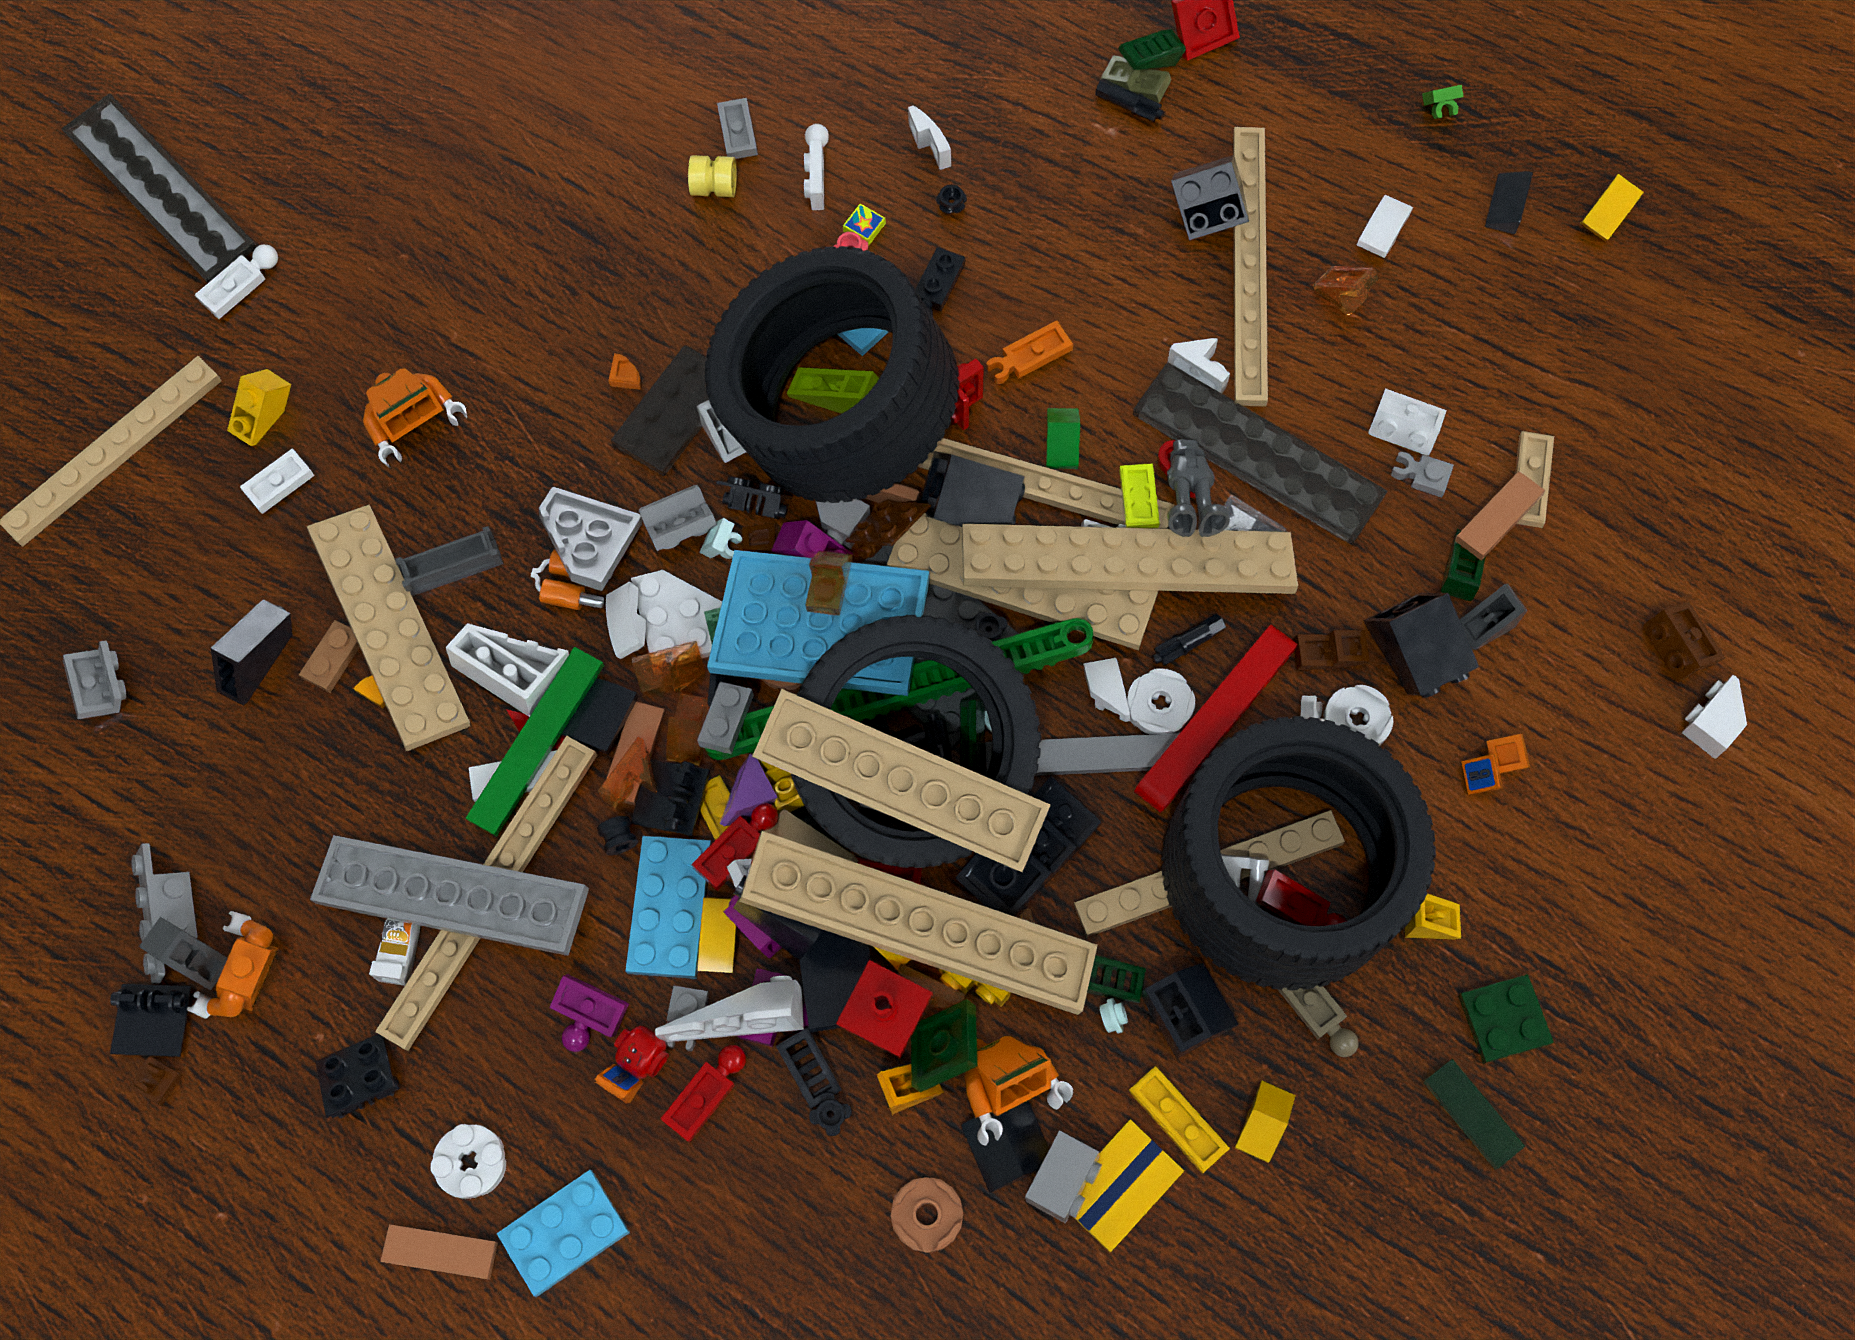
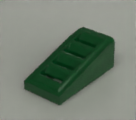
(1157, 50)
(1459, 583)
(1103, 989)

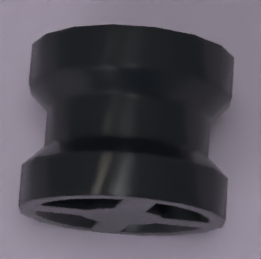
(617, 835)

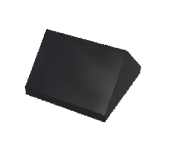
(1017, 1151)

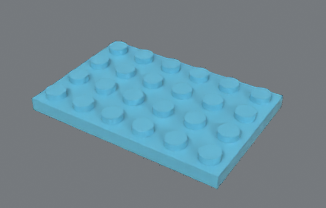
(772, 636)

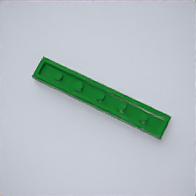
(535, 741)

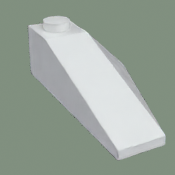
(757, 1010)

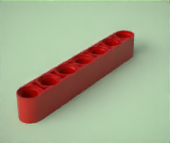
(1215, 719)

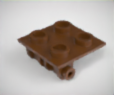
(885, 526)

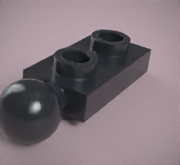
(940, 278)

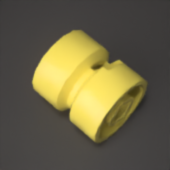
(712, 176)

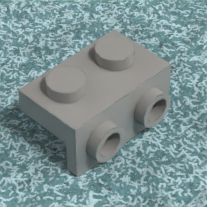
(677, 518)
(94, 681)

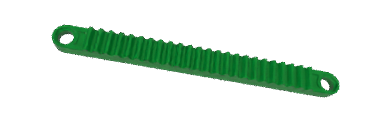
(933, 680)

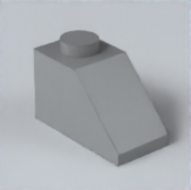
(841, 518)

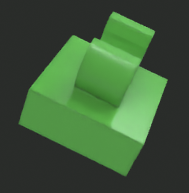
(1443, 97)

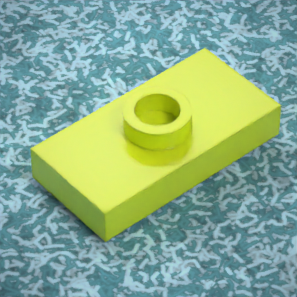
(1139, 496)

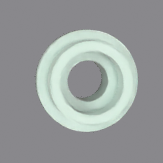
(1113, 1016)

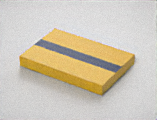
(1128, 1185)

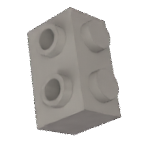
(1063, 1177)

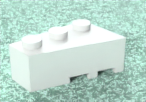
(506, 666)

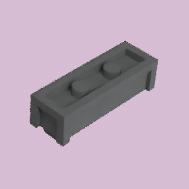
(450, 562)

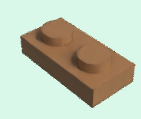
(331, 657)

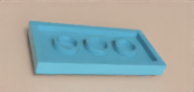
(667, 909)

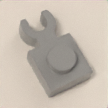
(1428, 474)
(683, 1003)

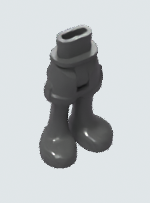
(1192, 474)

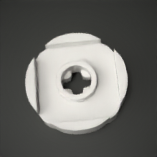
(1177, 693)
(1364, 700)
(448, 1165)

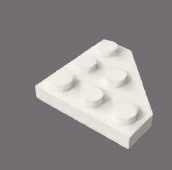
(673, 611)

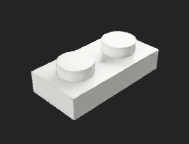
(277, 481)

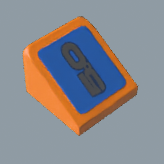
(1482, 774)
(619, 1082)

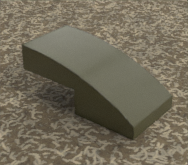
(1146, 81)

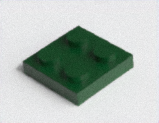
(1505, 1019)
(944, 1046)

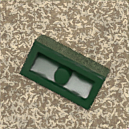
(972, 734)

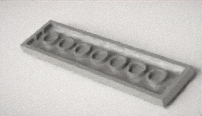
(451, 895)

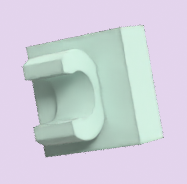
(717, 540)

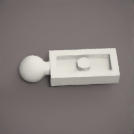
(816, 138)
(237, 281)

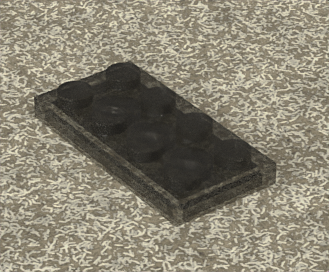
(667, 414)

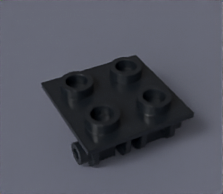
(739, 493)
(677, 798)
(150, 1019)
(356, 1077)

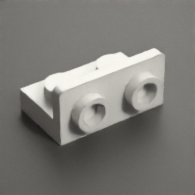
(1407, 422)

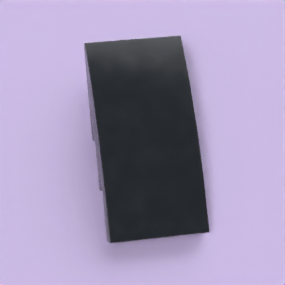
(1060, 837)
(829, 977)

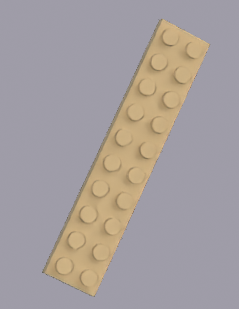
(1127, 559)
(919, 923)

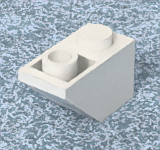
(1720, 719)

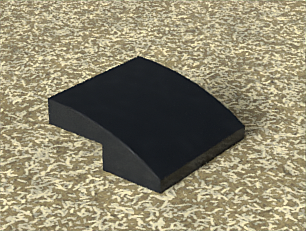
(601, 716)

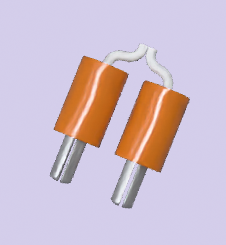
(562, 593)

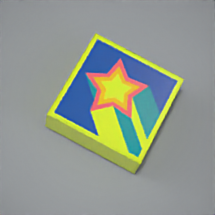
(864, 223)

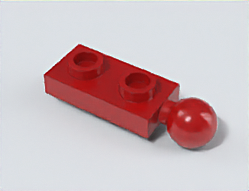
(734, 843)
(1295, 901)
(704, 1093)

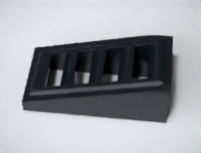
(790, 1041)

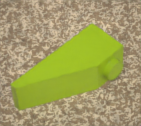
(831, 388)

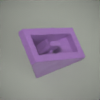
(748, 792)

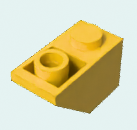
(257, 405)

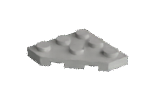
(587, 535)

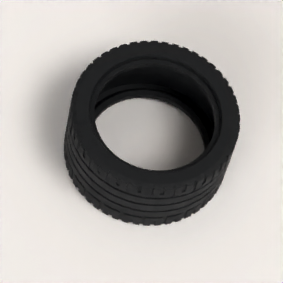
(782, 320)
(989, 674)
(1363, 788)

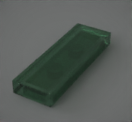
(1474, 1114)

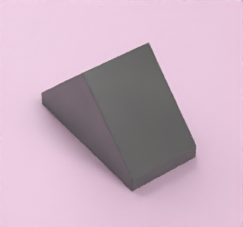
(1493, 617)

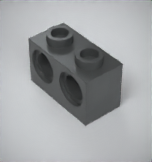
(184, 953)

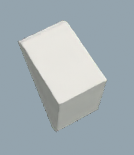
(720, 437)

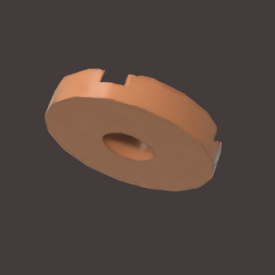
(927, 1237)

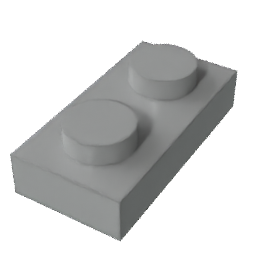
(737, 128)
(725, 717)

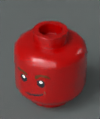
(640, 1052)

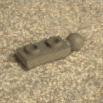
(1322, 1016)

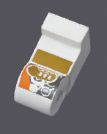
(396, 952)

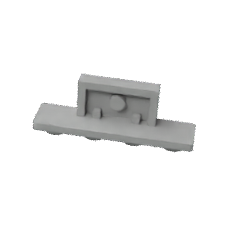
(163, 897)

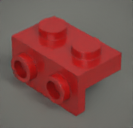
(969, 391)

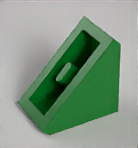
(1062, 438)

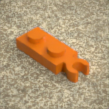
(1031, 352)

